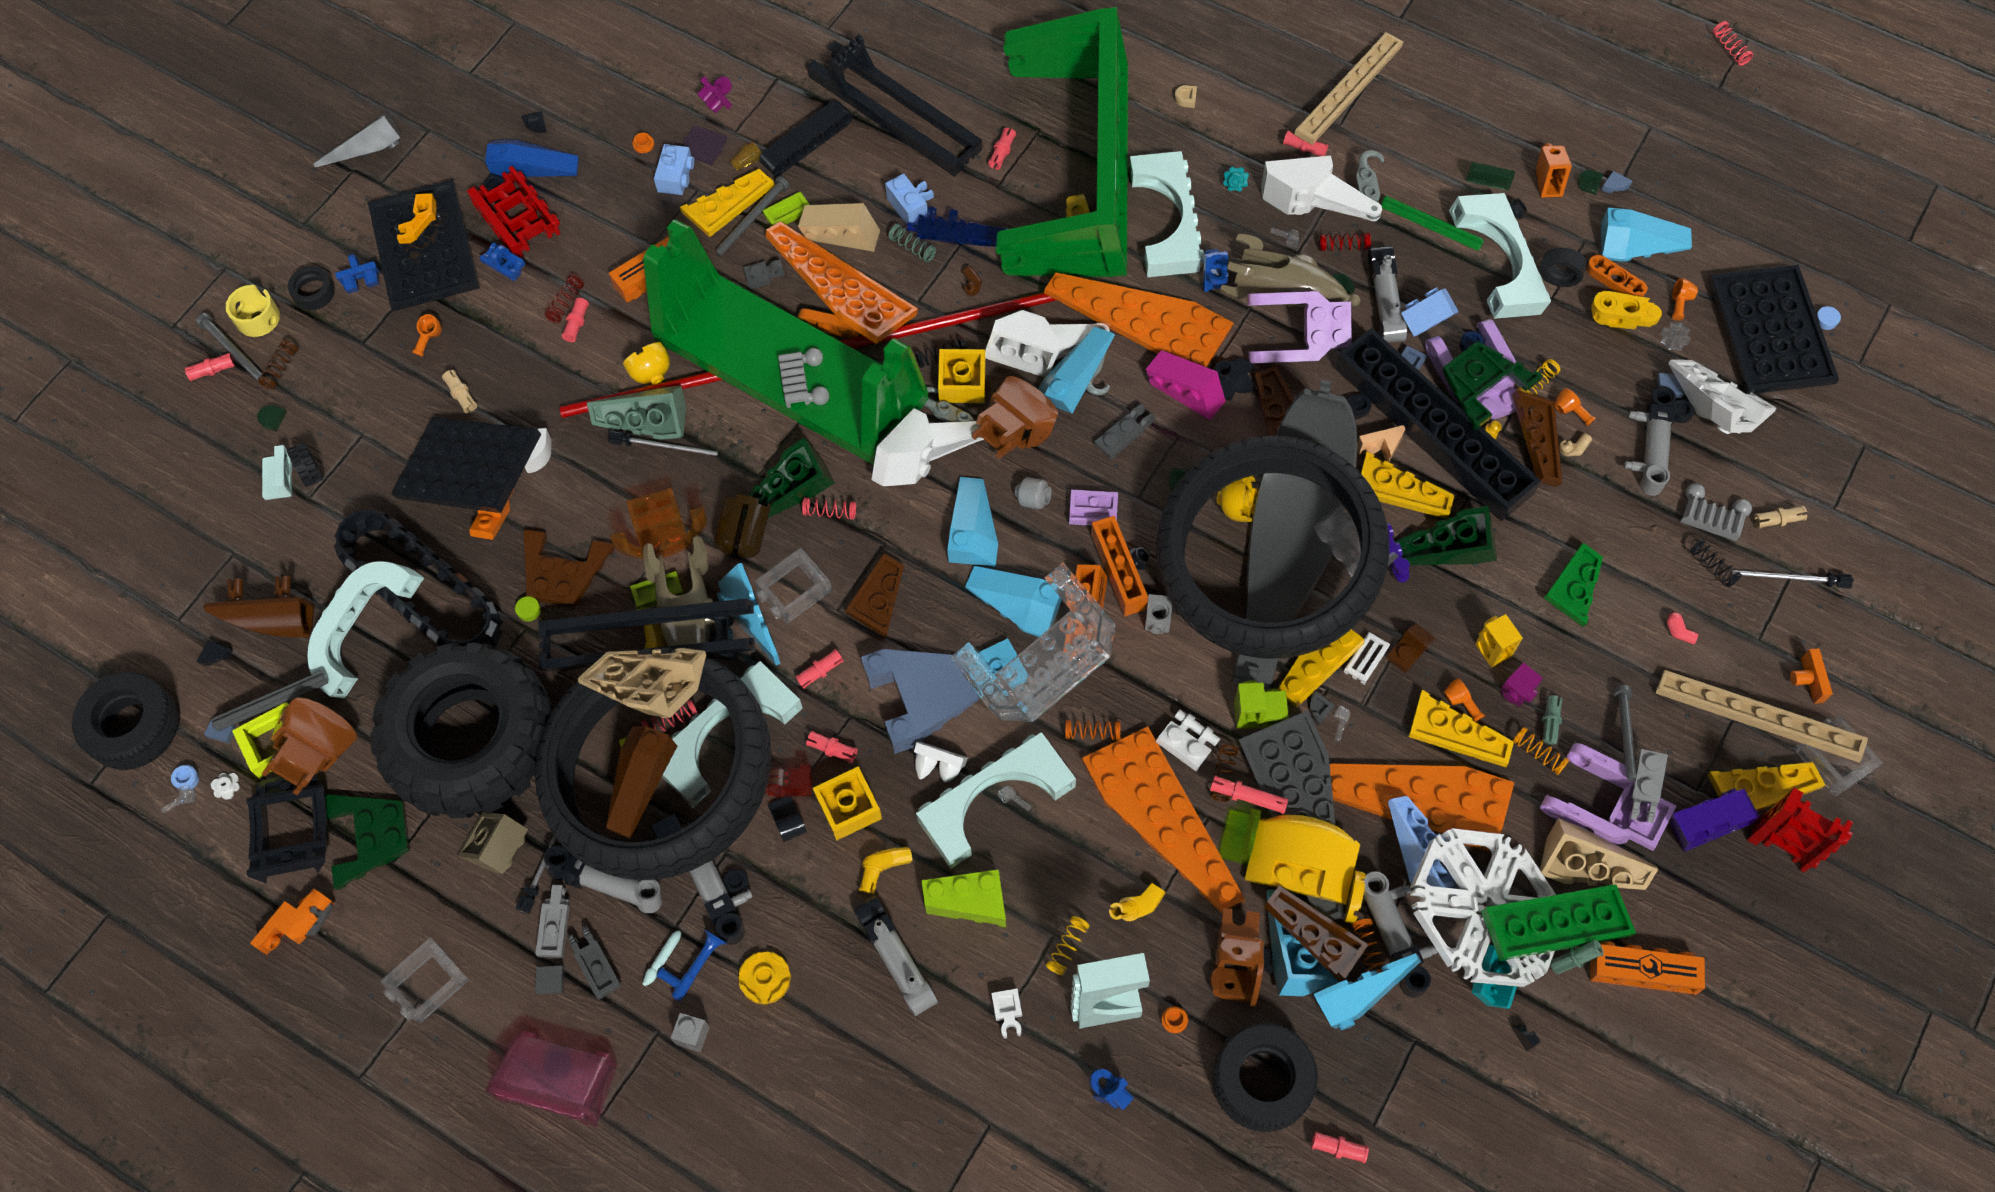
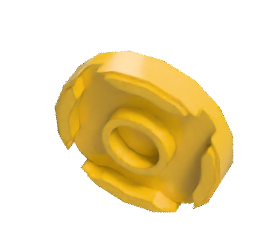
(1355, 896)
(764, 977)

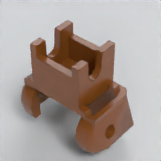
(1011, 411)
(312, 741)
(1238, 947)

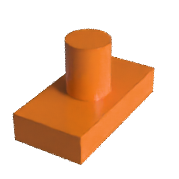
(1813, 675)

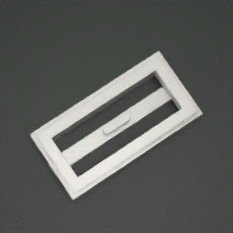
(1356, 674)

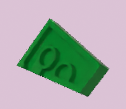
(1575, 584)

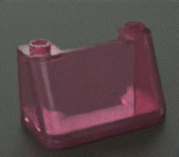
(553, 1078)

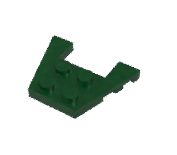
(1477, 372)
(379, 834)

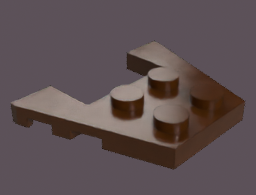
(559, 579)

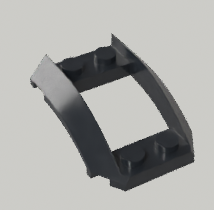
(289, 858)

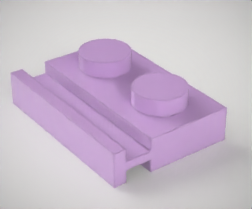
(1092, 506)

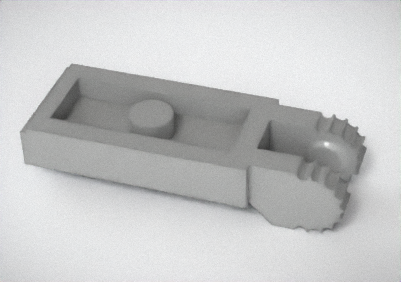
(1648, 783)

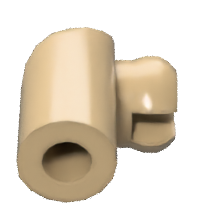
(1575, 449)

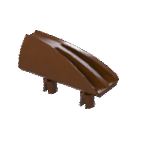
(274, 617)

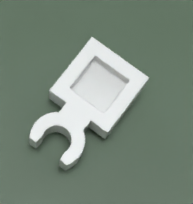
(1007, 1008)

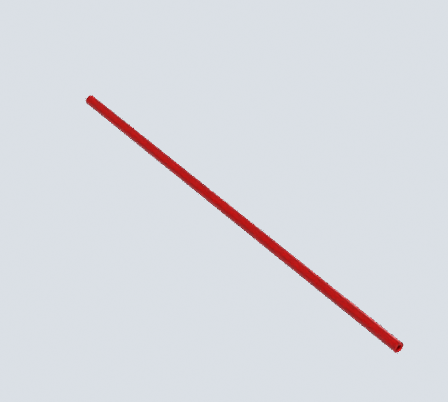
(855, 342)

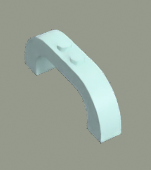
(342, 613)

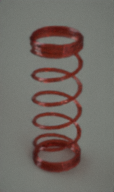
(580, 286)

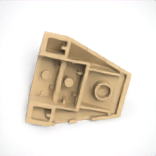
(647, 682)

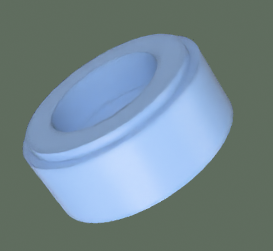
(1828, 317)
(185, 775)

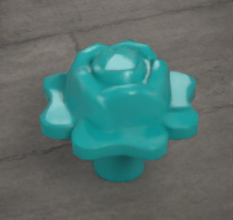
(1235, 179)

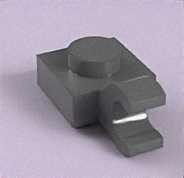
(759, 275)

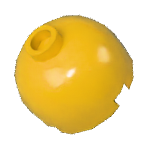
(648, 365)
(1238, 499)

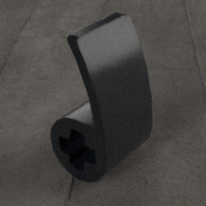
(787, 818)

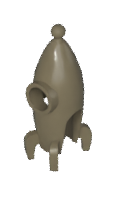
(1278, 273)
(685, 631)

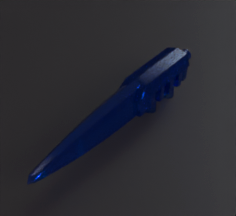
(953, 230)

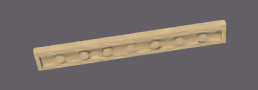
(1348, 88)
(1762, 716)

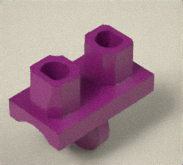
(714, 94)

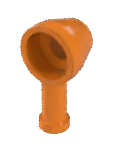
(1682, 291)
(424, 328)
(1569, 401)
(1458, 693)

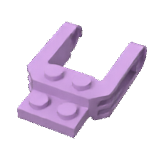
(1325, 326)
(1497, 399)
(1619, 825)

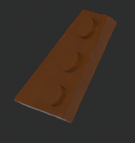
(877, 596)

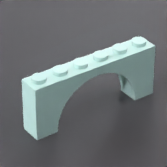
(1168, 176)
(1494, 218)
(1031, 762)
(683, 769)
(1108, 990)

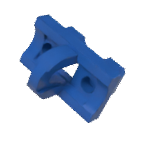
(494, 259)
(349, 277)
(1212, 277)
(1114, 1091)

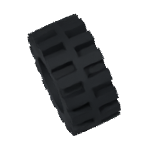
(304, 464)

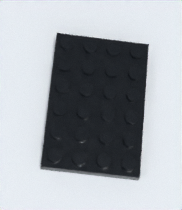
(436, 262)
(1773, 329)
(466, 464)

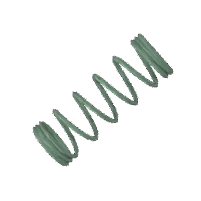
(899, 231)

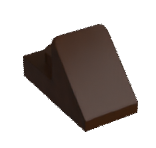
(1410, 648)

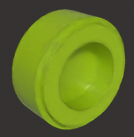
(527, 609)

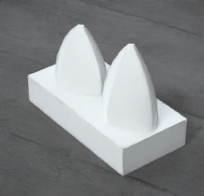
(928, 756)

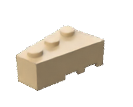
(840, 225)

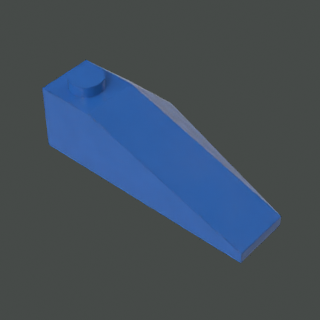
(529, 159)

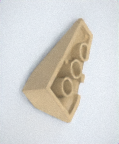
(1584, 857)

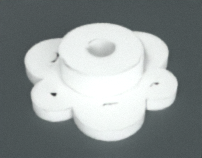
(228, 790)

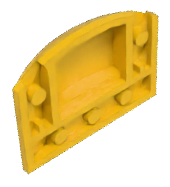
(1304, 857)

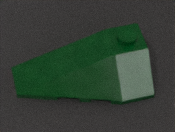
(795, 476)
(1457, 541)

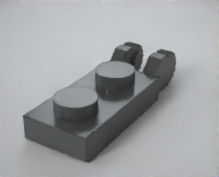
(1123, 432)
(595, 965)

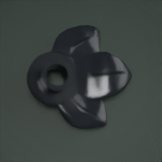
(1237, 379)

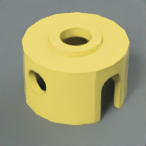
(251, 304)

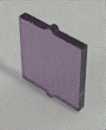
(704, 144)

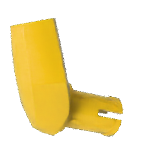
(879, 862)

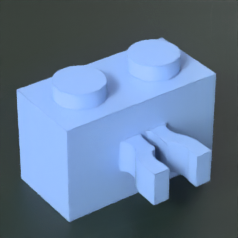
(673, 169)
(907, 199)
(1429, 312)

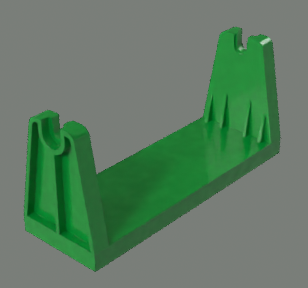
(1094, 241)
(743, 335)

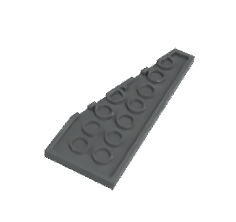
(1296, 766)

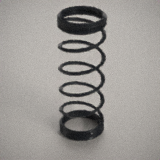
(961, 344)
(1732, 580)

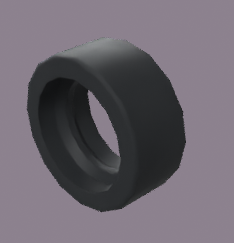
(1565, 257)
(307, 275)

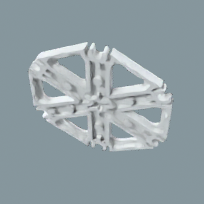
(1468, 902)

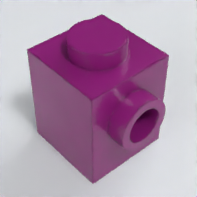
(1521, 685)

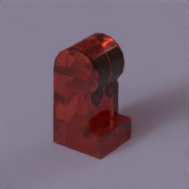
(790, 782)

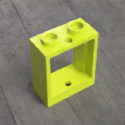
(246, 733)

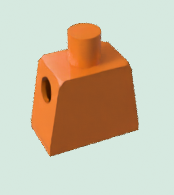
(1555, 162)

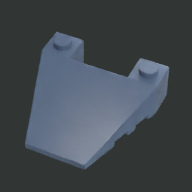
(929, 689)

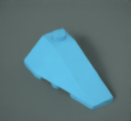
(1635, 234)
(972, 527)

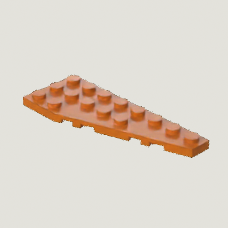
(846, 291)
(1146, 317)
(1444, 794)
(1148, 797)

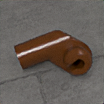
(975, 282)

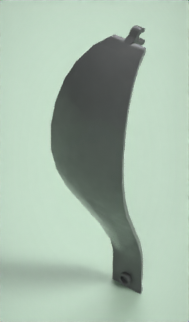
(1283, 544)

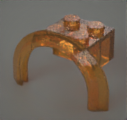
(660, 524)

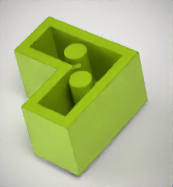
(1258, 707)

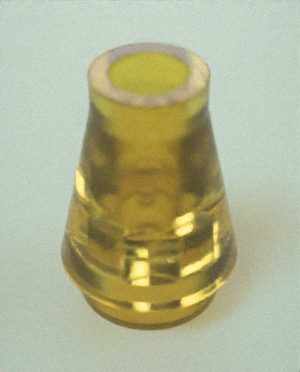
(746, 156)

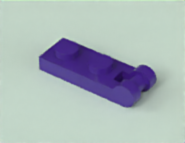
(1400, 566)

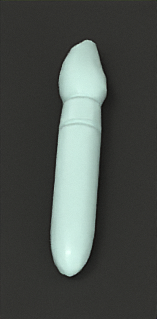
(661, 958)

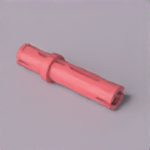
(1249, 794)

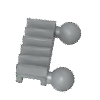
(795, 381)
(1714, 519)

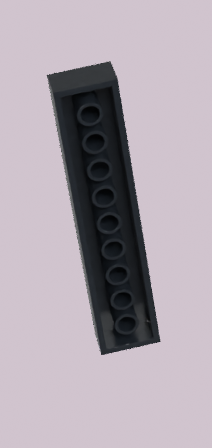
(1437, 424)

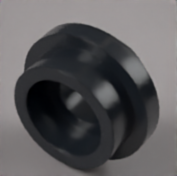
(1518, 208)
(1140, 557)

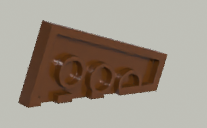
(1540, 433)

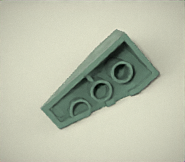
(648, 412)

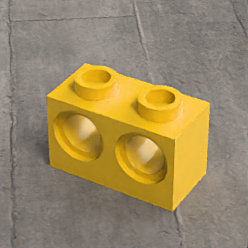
(1498, 640)

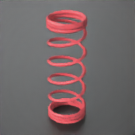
(1725, 30)
(806, 503)
(693, 711)

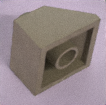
(493, 842)

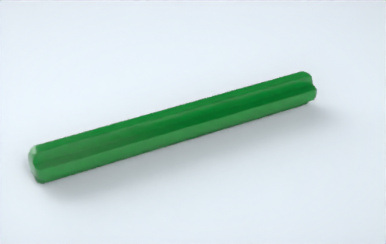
(1432, 223)

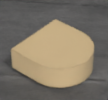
(1186, 96)

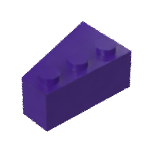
(1713, 819)

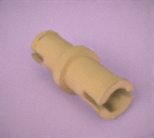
(459, 391)
(1780, 517)

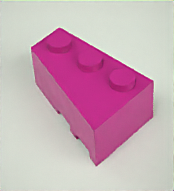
(1187, 383)

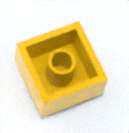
(961, 375)
(847, 803)

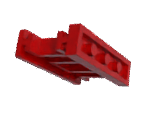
(499, 221)
(1800, 831)

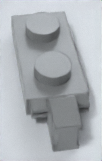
(553, 924)

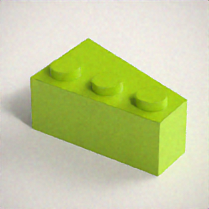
(966, 897)

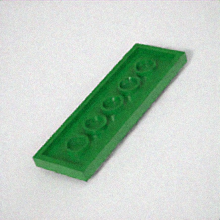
(1557, 922)

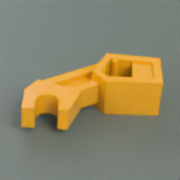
(424, 212)

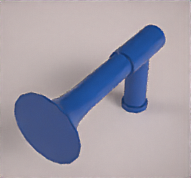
(682, 985)

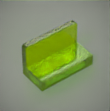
(1240, 836)

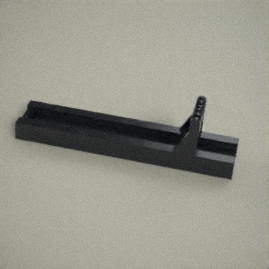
(858, 60)
(717, 611)

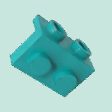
(1493, 994)

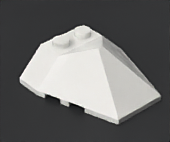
(1720, 400)

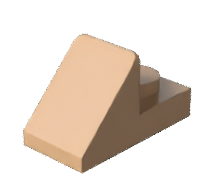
(1384, 440)

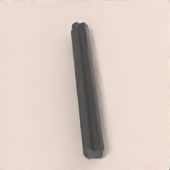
(269, 701)

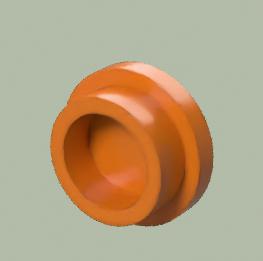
(643, 143)
(1174, 1019)

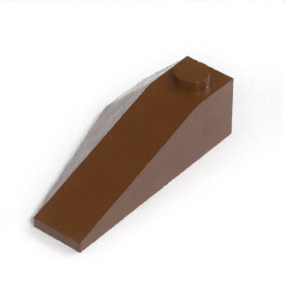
(638, 772)

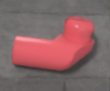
(1678, 629)

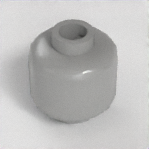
(1033, 493)

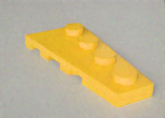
(720, 208)
(1404, 489)
(1316, 667)
(1448, 729)
(1768, 785)

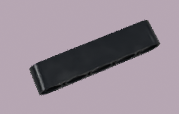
(805, 138)

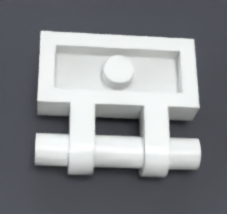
(1185, 746)

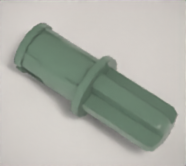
(1552, 719)
(1577, 957)

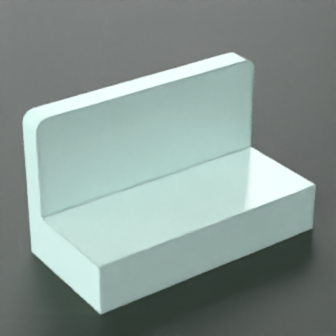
(277, 474)

